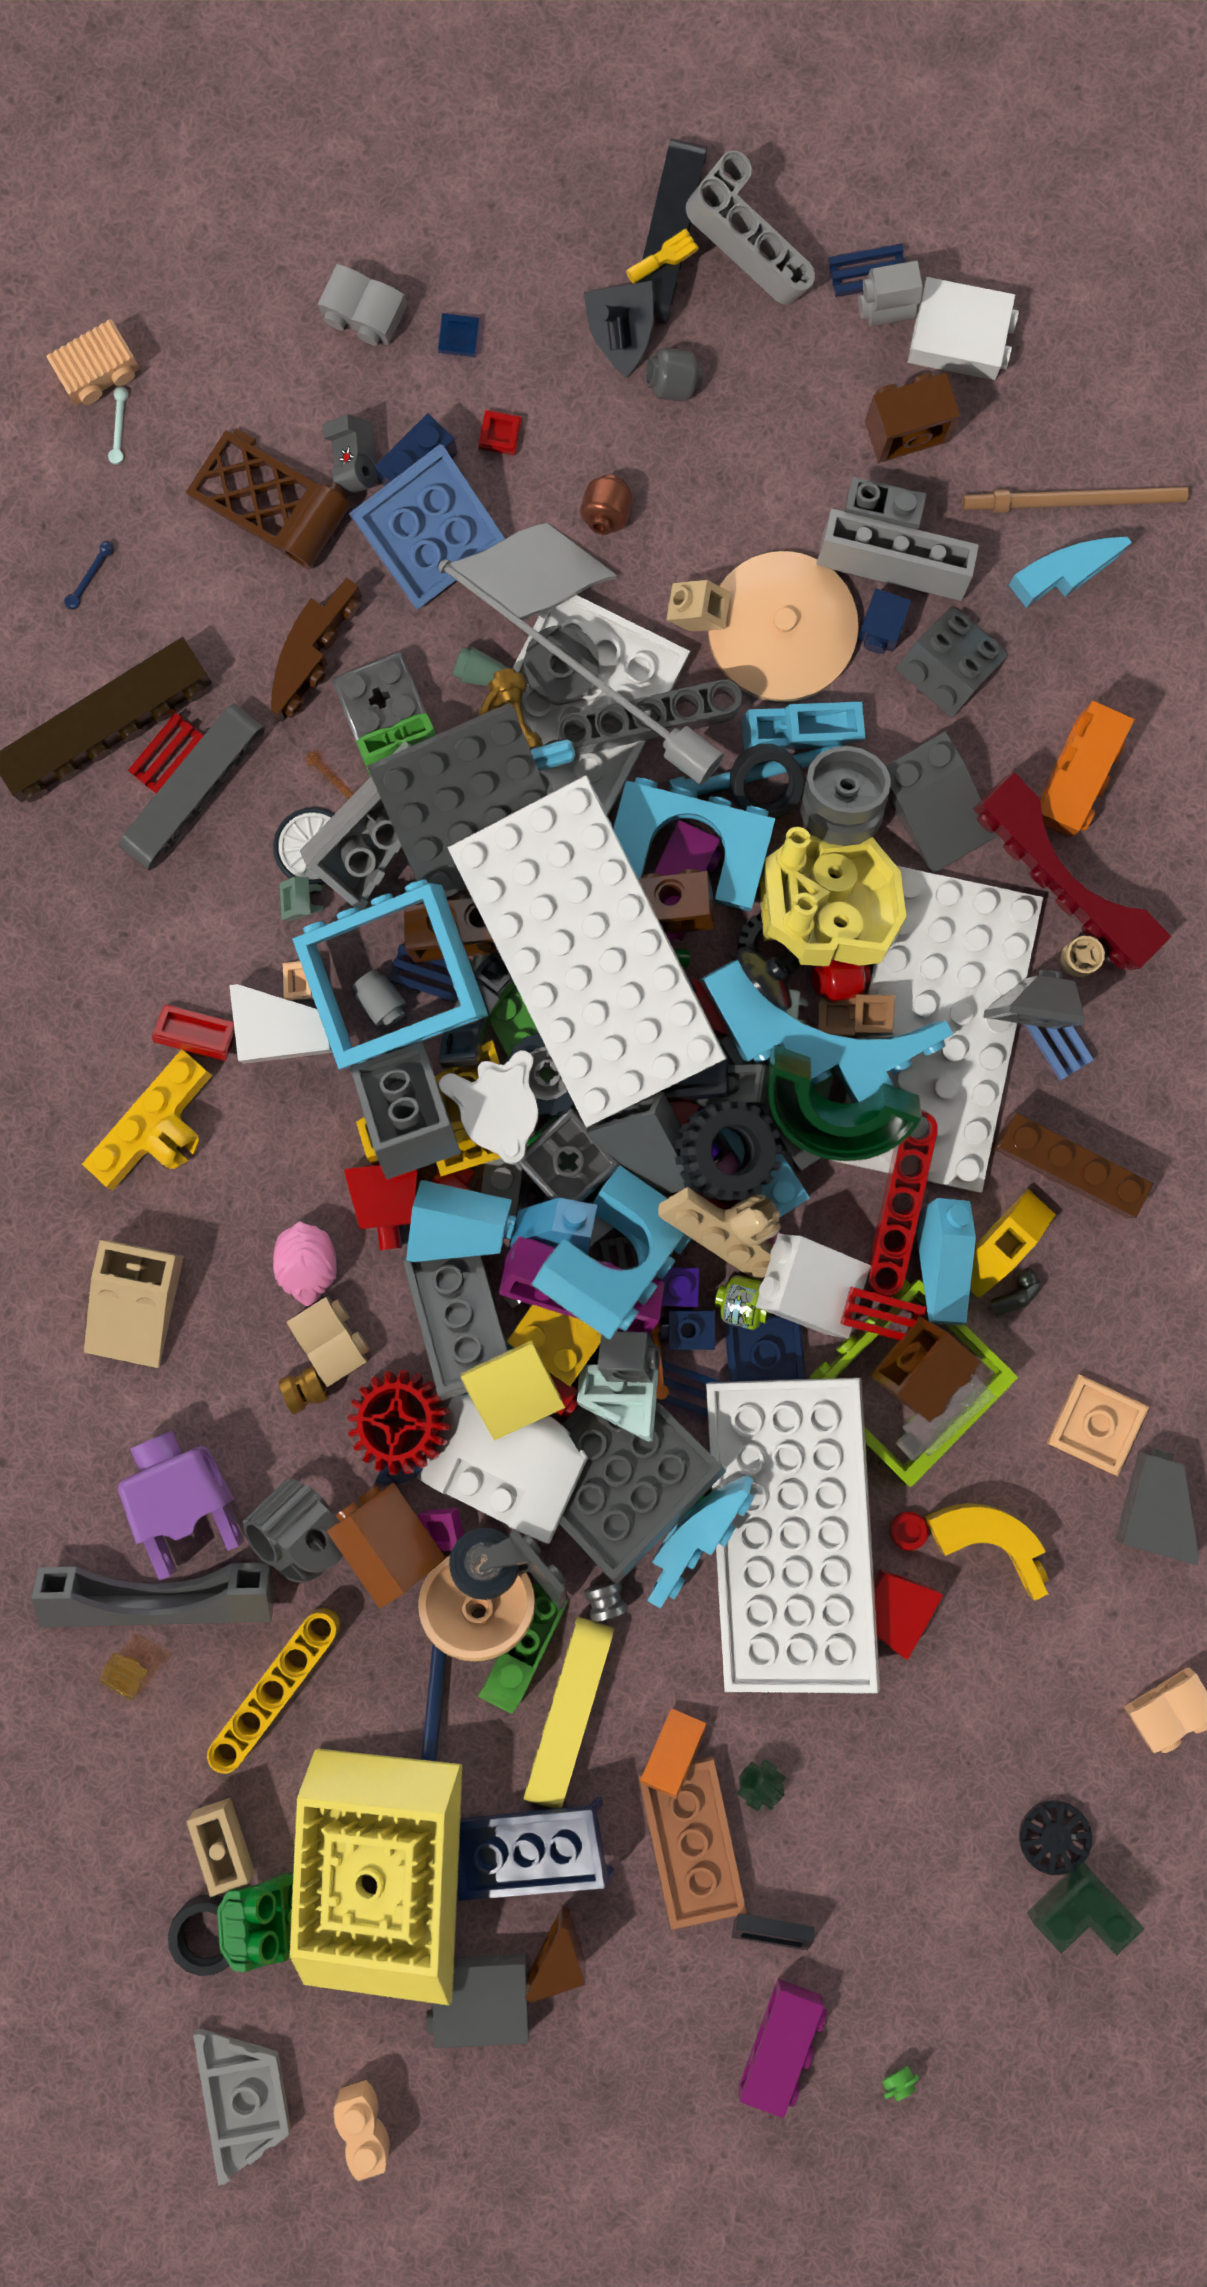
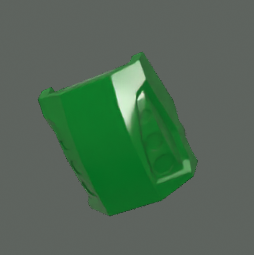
(256, 1924)

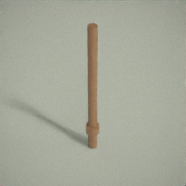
(1002, 500)

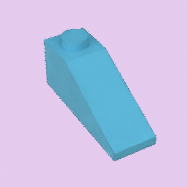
(946, 1258)

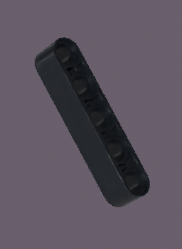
(678, 182)

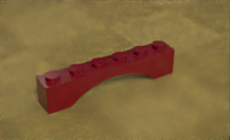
(1017, 819)

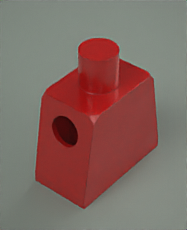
(382, 1201)
(902, 1610)

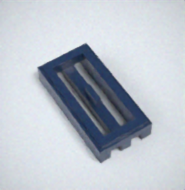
(857, 258)
(400, 964)

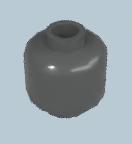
(673, 374)

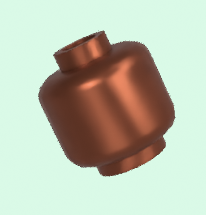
(606, 504)

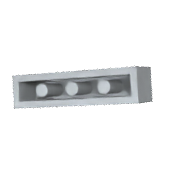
(897, 554)

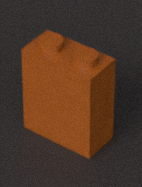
(385, 1543)

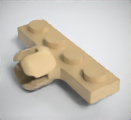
(733, 1234)

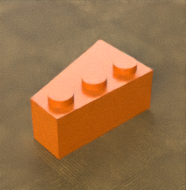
(1084, 768)

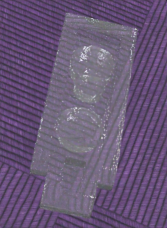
(927, 1436)

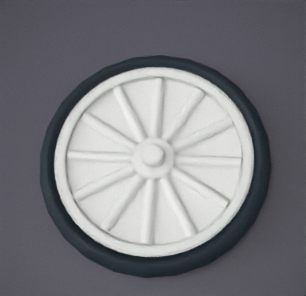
(292, 837)

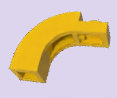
(979, 1523)

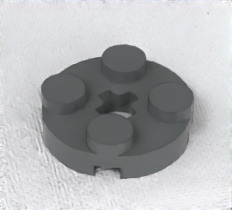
(554, 686)

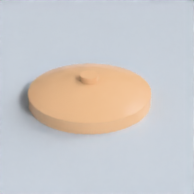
(785, 627)

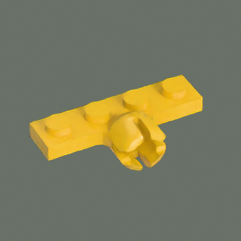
(152, 1124)

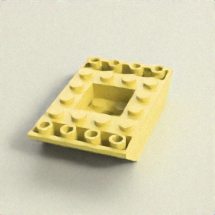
(402, 1829)

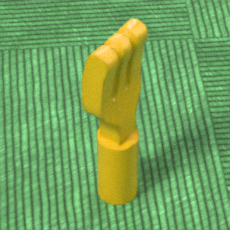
(672, 252)

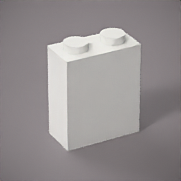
(963, 329)
(810, 1284)

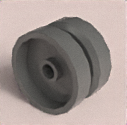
(845, 795)

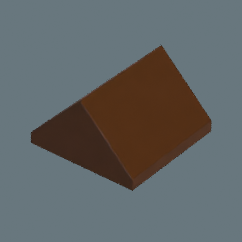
(559, 1962)

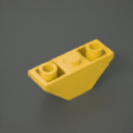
(1009, 1241)

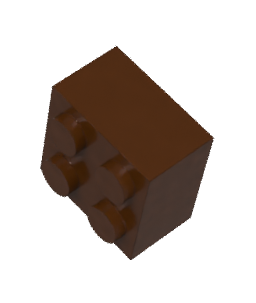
(912, 416)
(926, 1369)

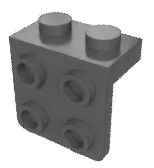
(951, 661)

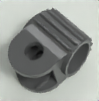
(284, 1528)

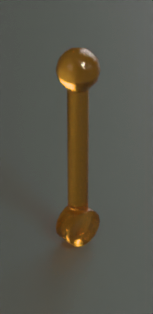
(313, 759)

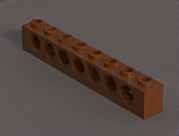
(690, 914)

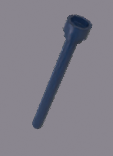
(434, 1704)

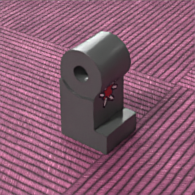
(352, 452)

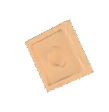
(1097, 1425)

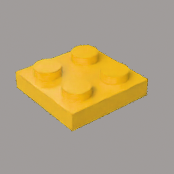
(560, 1340)

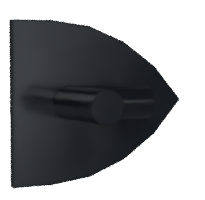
(622, 322)

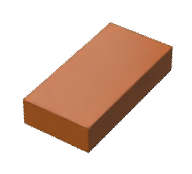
(673, 1753)

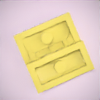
(512, 1390)

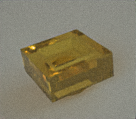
(123, 1675)

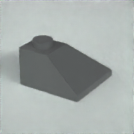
(1040, 1002)

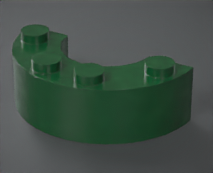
(833, 1128)

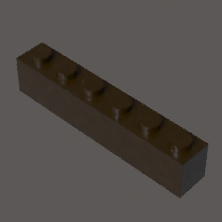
(102, 720)

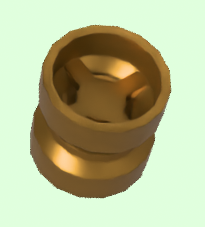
(303, 1390)

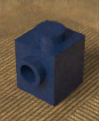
(689, 1329)

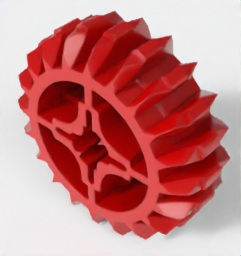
(396, 1439)

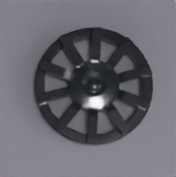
(1055, 1837)

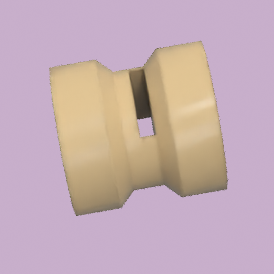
(1087, 951)

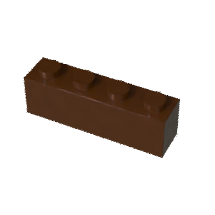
(1072, 1166)

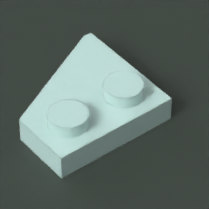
(621, 1403)

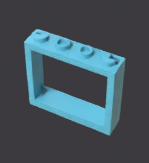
(454, 954)

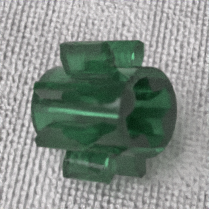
(761, 1785)

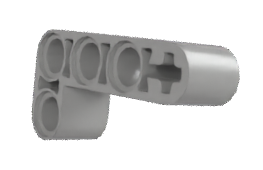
(755, 234)

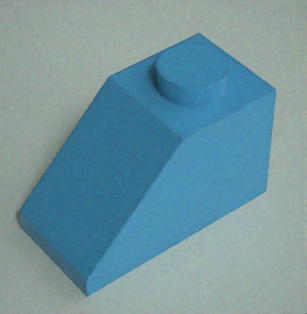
(556, 1221)

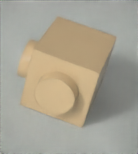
(698, 606)

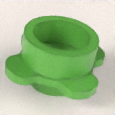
(900, 2084)

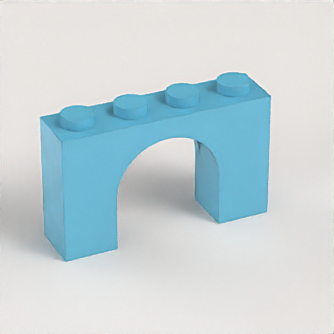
(742, 833)
(606, 1295)

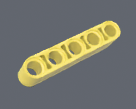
(569, 1713)

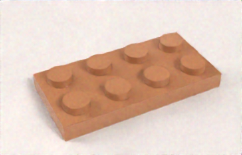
(694, 1849)

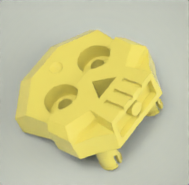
(804, 901)

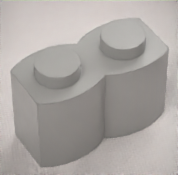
(891, 294)
(362, 305)

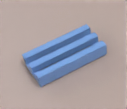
(1053, 1061)

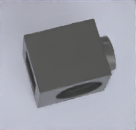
(628, 1357)

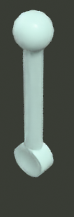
(115, 455)

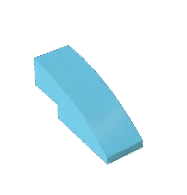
(1066, 568)
(804, 725)

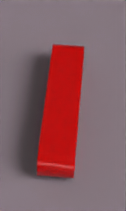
(905, 1220)

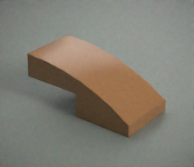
(858, 1016)

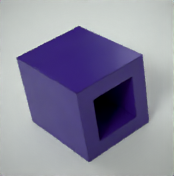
(681, 1287)

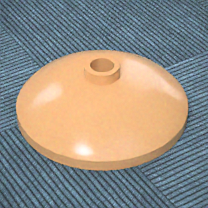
(452, 1628)

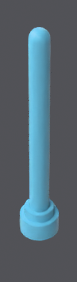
(758, 772)

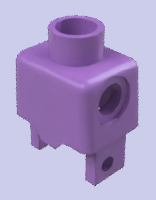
(172, 1496)

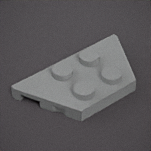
(241, 2100)

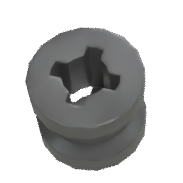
(605, 1601)

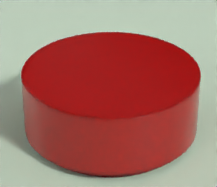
(908, 1530)

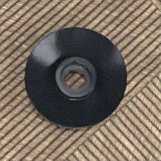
(766, 977)

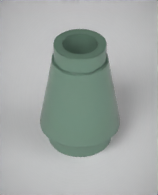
(476, 667)

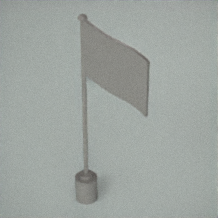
(539, 572)

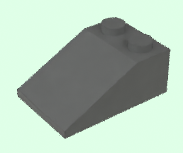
(935, 802)
(404, 1110)

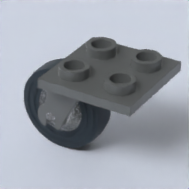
(488, 1562)

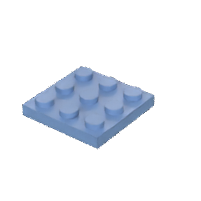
(425, 519)

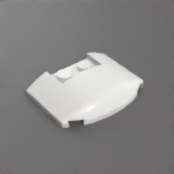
(515, 1479)

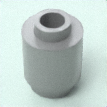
(379, 998)

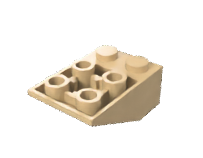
(131, 1302)

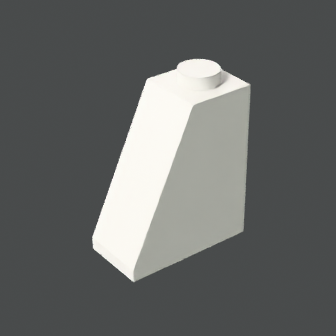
(274, 1027)

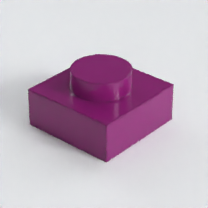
(443, 1526)

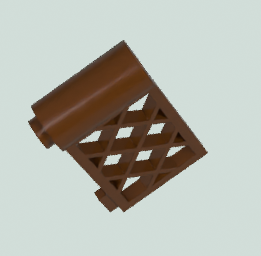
(312, 517)

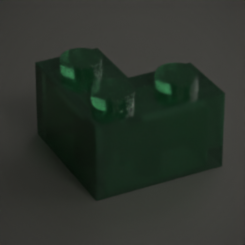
(1084, 1902)

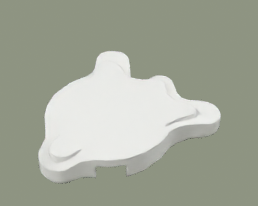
(498, 1107)

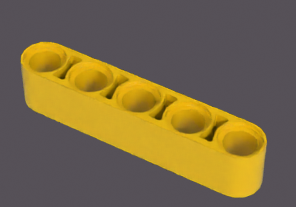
(261, 1703)

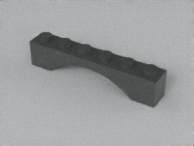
(86, 1599)

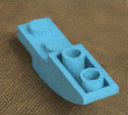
(698, 1531)

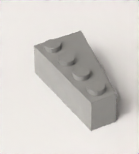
(354, 845)

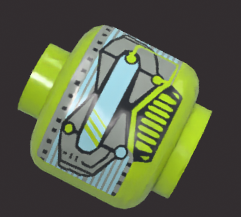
(739, 1303)

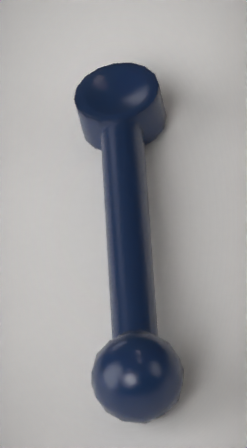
(72, 600)

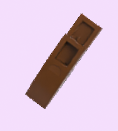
(300, 659)

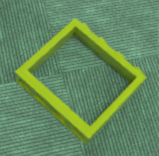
(850, 1348)

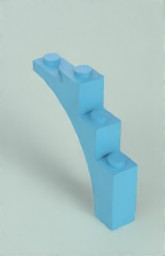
(859, 1063)

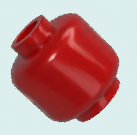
(840, 980)

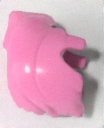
(304, 1262)

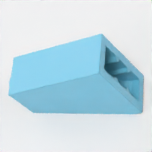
(457, 1223)

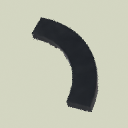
(464, 1044)

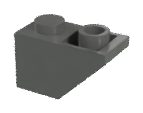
(885, 503)

